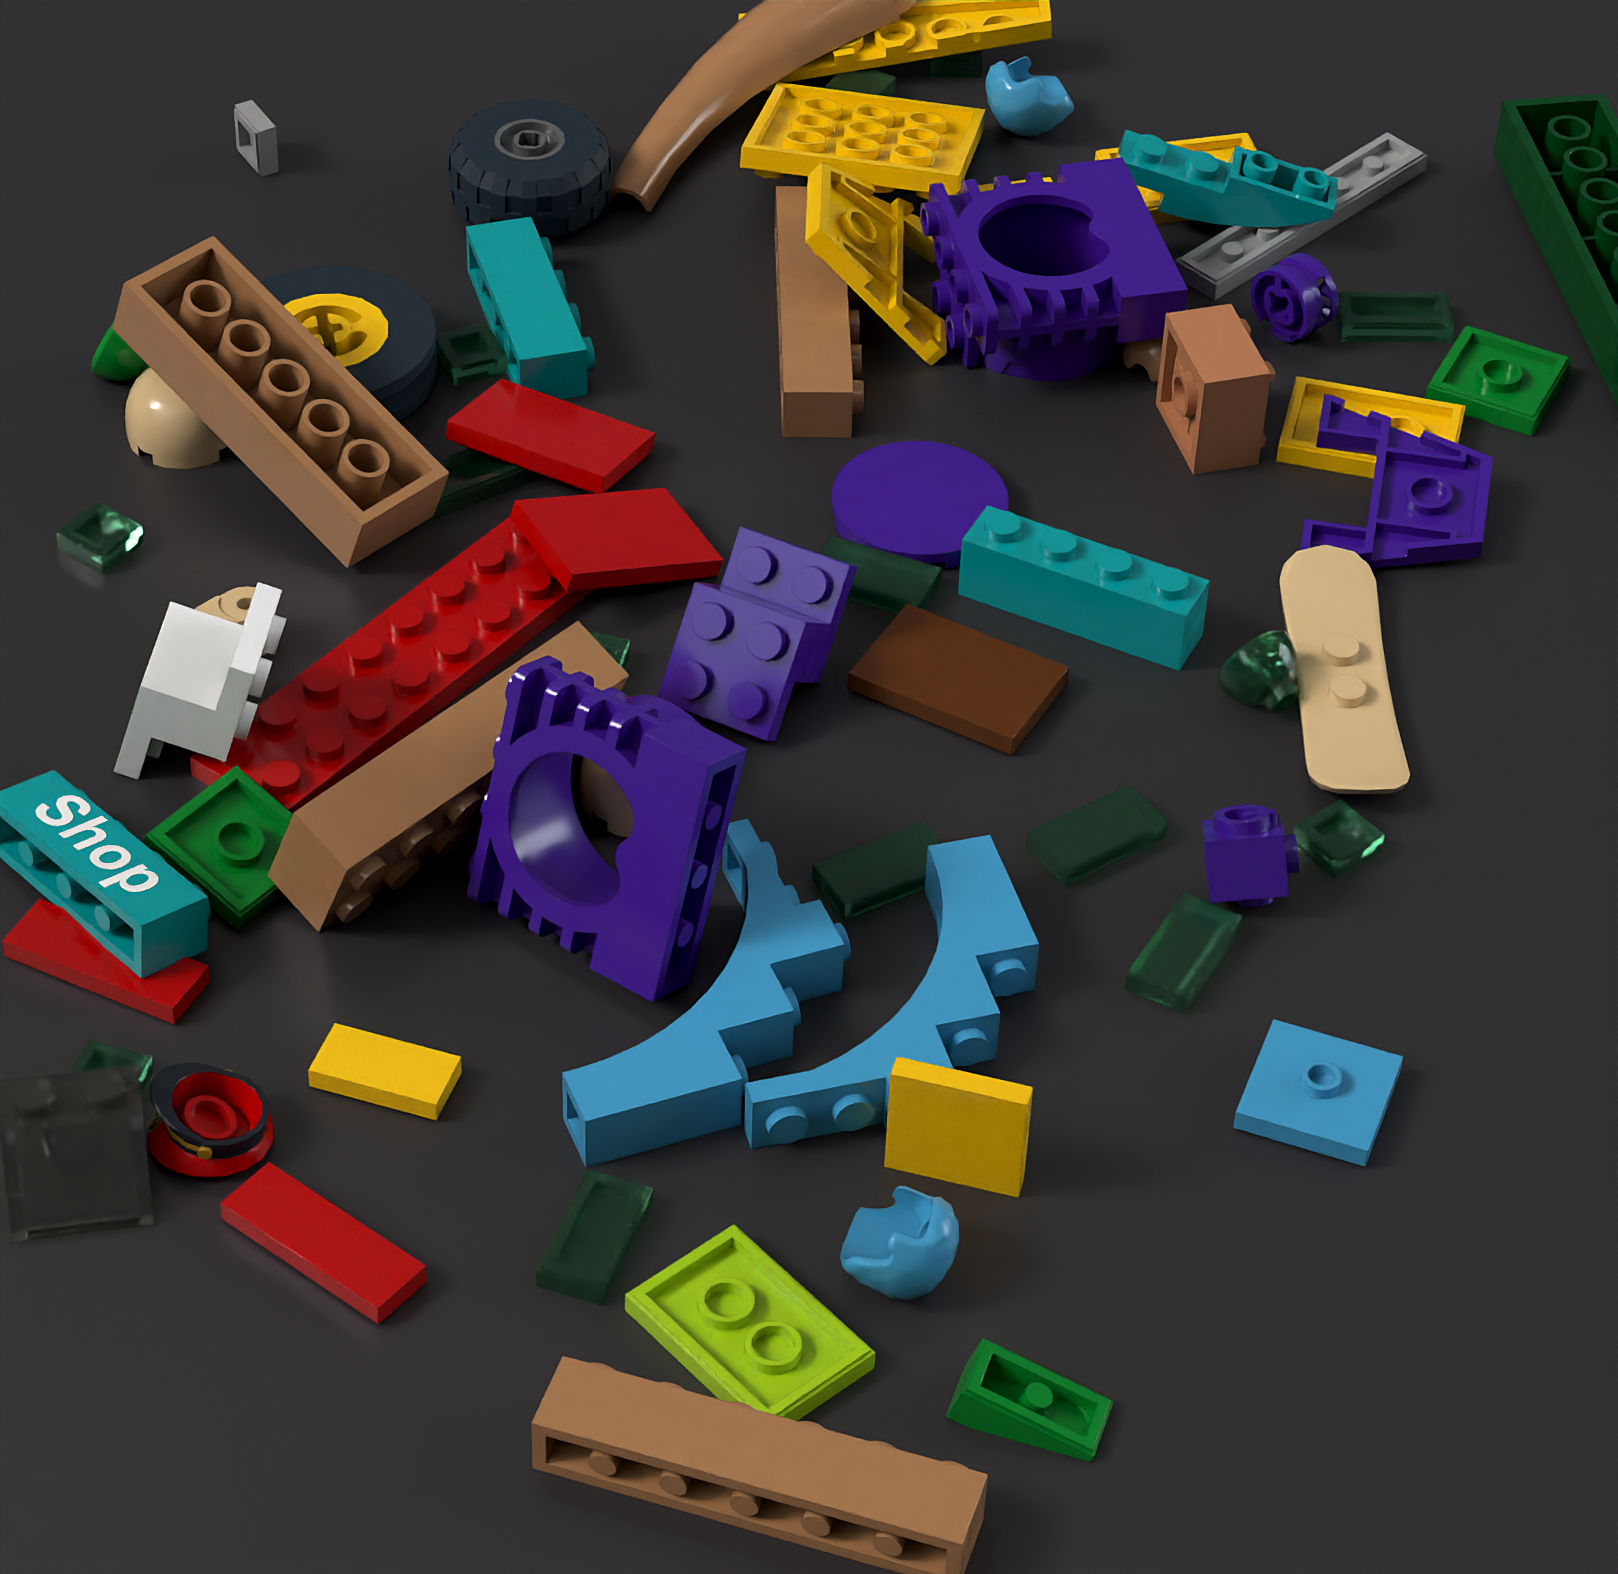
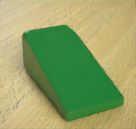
(1028, 1403)

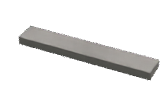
(1245, 251)

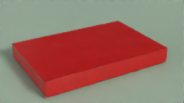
(550, 436)
(615, 539)

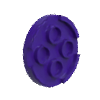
(915, 499)

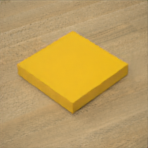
(957, 1126)

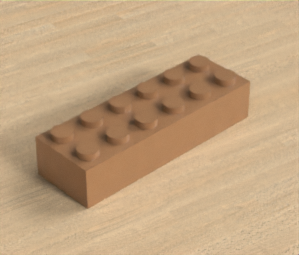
(280, 400)
(411, 796)

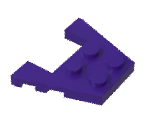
(1424, 493)

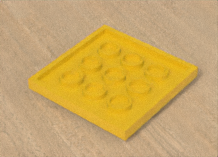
(865, 135)

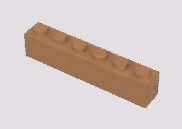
(815, 331)
(758, 1470)

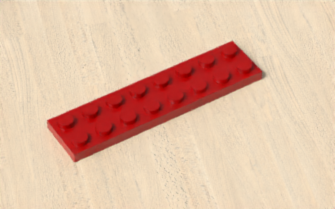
(397, 670)

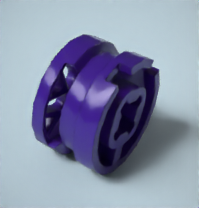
(1291, 297)

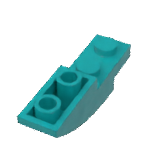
(1243, 193)

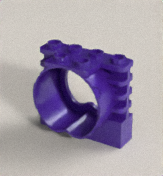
(1098, 260)
(542, 867)

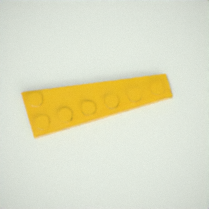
(935, 31)

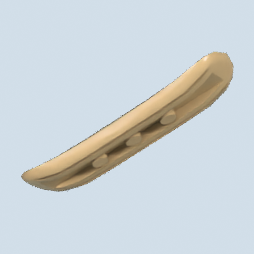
(1341, 673)

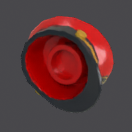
(208, 1120)

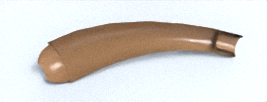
(742, 63)

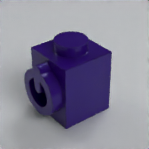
(1248, 855)

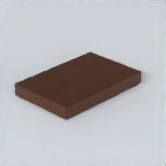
(958, 678)

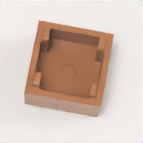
(1213, 388)

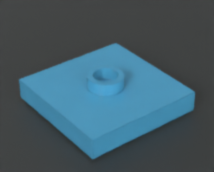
(1318, 1092)

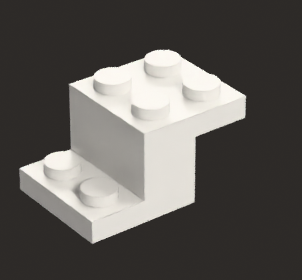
(201, 681)

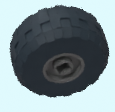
(533, 164)

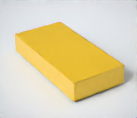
(385, 1071)

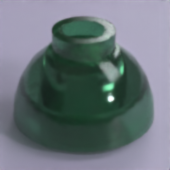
(1262, 672)

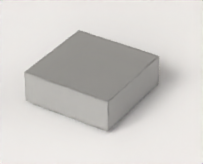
(256, 138)

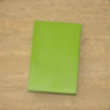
(749, 1328)

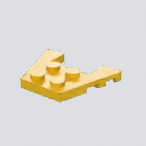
(864, 246)

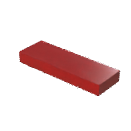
(63, 948)
(323, 1242)

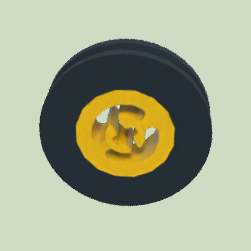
(372, 328)

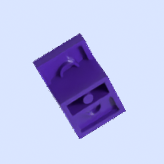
(757, 633)

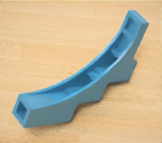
(949, 1020)
(695, 1069)

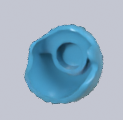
(1025, 101)
(902, 1246)

